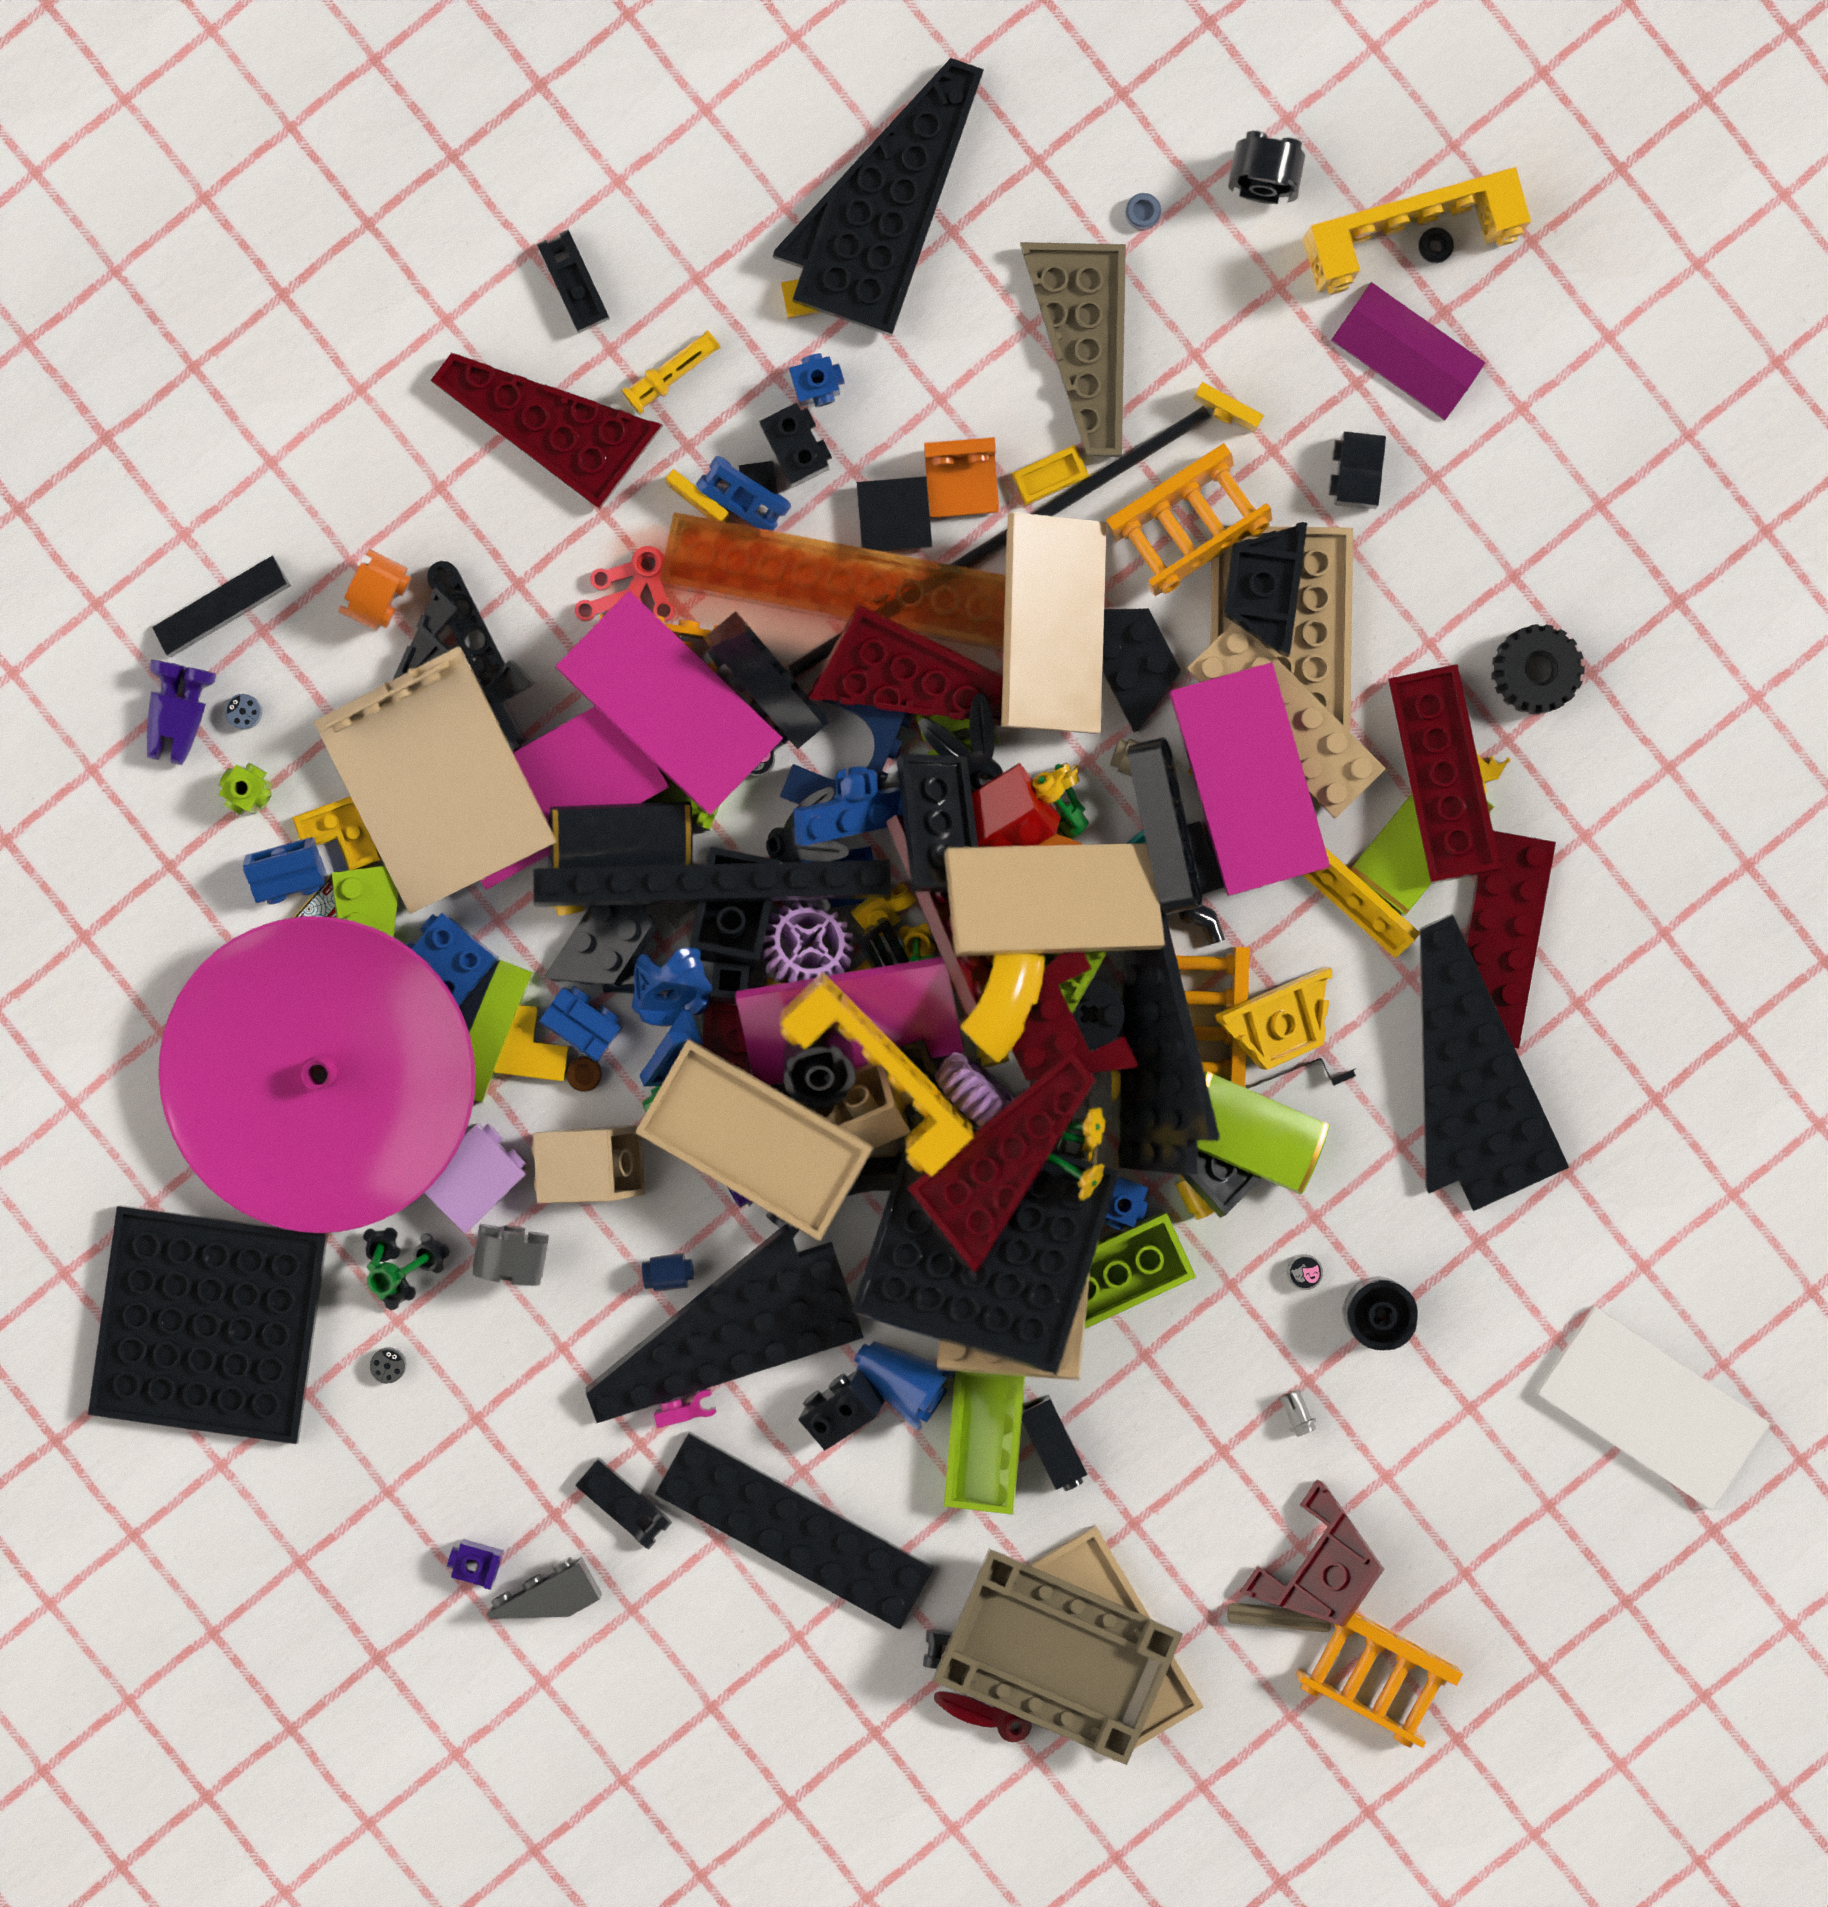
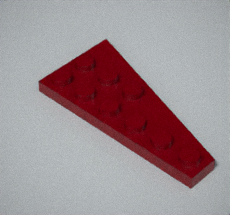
(565, 433)
(903, 671)
(991, 1173)

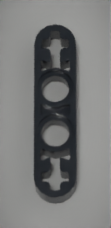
(471, 622)

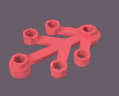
(640, 578)

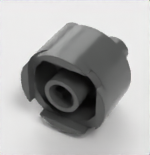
(510, 1255)

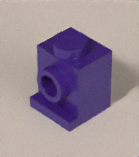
(486, 1557)

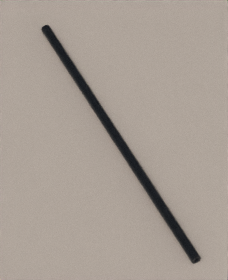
(1049, 509)

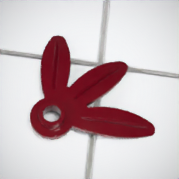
(982, 1714)

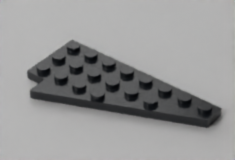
(874, 221)
(1167, 1095)
(751, 1319)

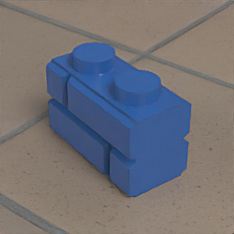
(285, 871)
(581, 1023)

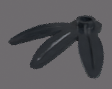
(982, 741)
(782, 843)

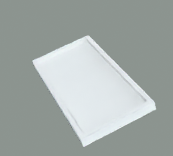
(1653, 1407)

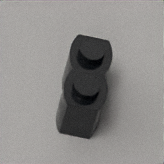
(1359, 470)

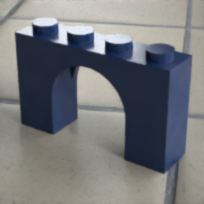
(884, 727)

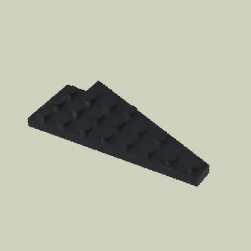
(1476, 1096)

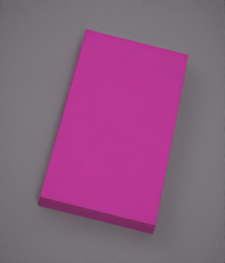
(668, 703)
(583, 765)
(1249, 779)
(901, 999)

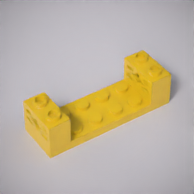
(1496, 199)
(944, 1126)

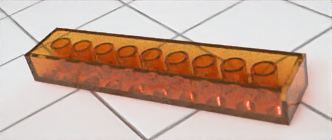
(832, 579)

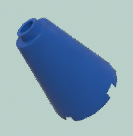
(904, 1380)

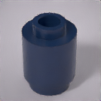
(667, 1272)

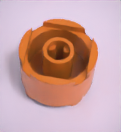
(374, 591)

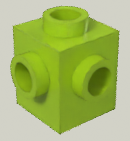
(258, 788)

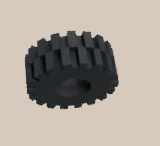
(1511, 675)

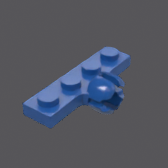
(854, 810)

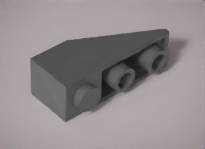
(556, 1595)

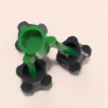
(386, 1278)

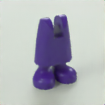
(175, 715)

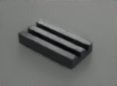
(873, 934)

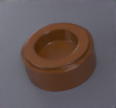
(584, 1074)

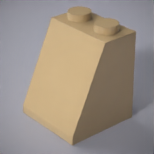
(588, 1164)

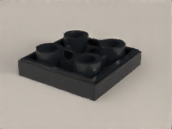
(894, 514)

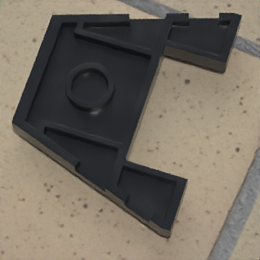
(428, 646)

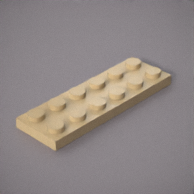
(1331, 757)

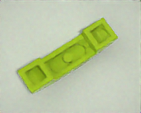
(495, 1020)

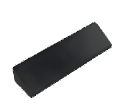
(221, 606)

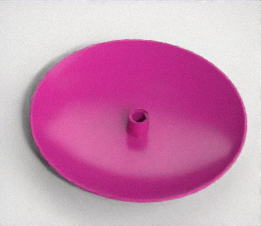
(245, 1086)

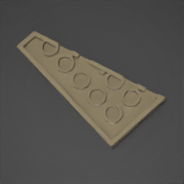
(1083, 312)

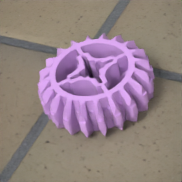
(787, 926)
(972, 1088)

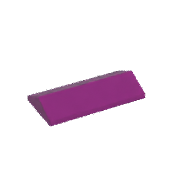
(1408, 351)

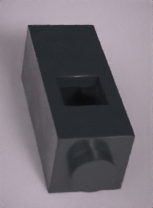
(1053, 1444)

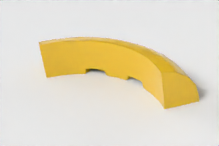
(1006, 1002)

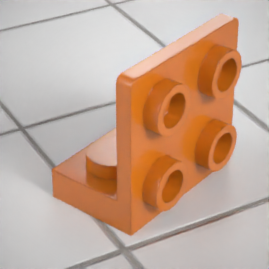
(961, 477)

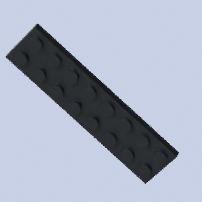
(794, 1530)

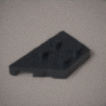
(1266, 585)
(1136, 662)
(604, 945)

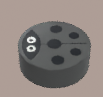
(388, 1365)

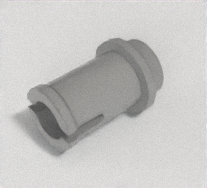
(1298, 1414)

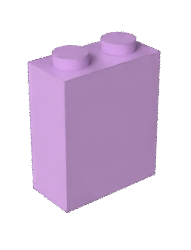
(477, 1177)

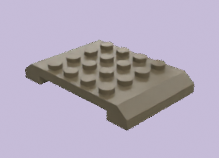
(1057, 1656)

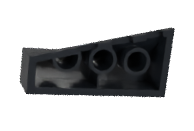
(765, 679)

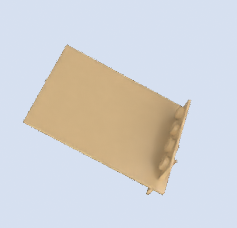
(435, 780)

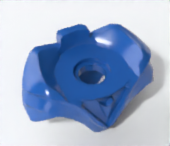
(686, 984)

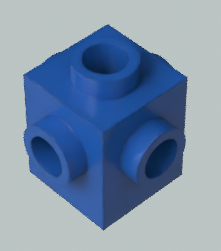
(810, 392)
(1134, 1204)

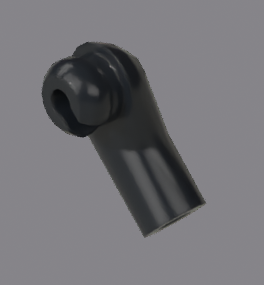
(1207, 919)

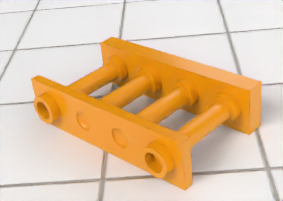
(1187, 486)
(1238, 966)
(1408, 1657)

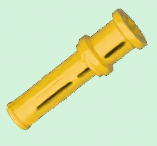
(656, 382)

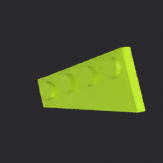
(366, 897)

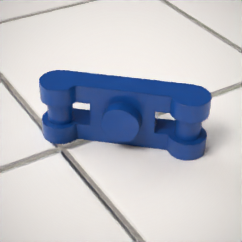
(742, 495)

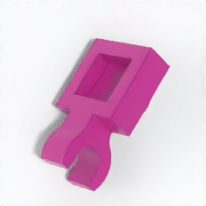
(676, 1412)

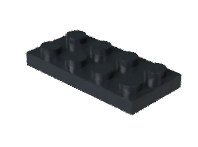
(935, 815)

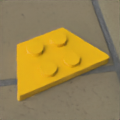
(1281, 1021)

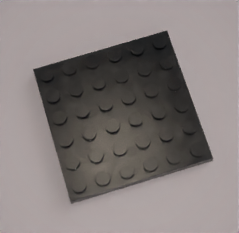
(1023, 1292)
(207, 1324)

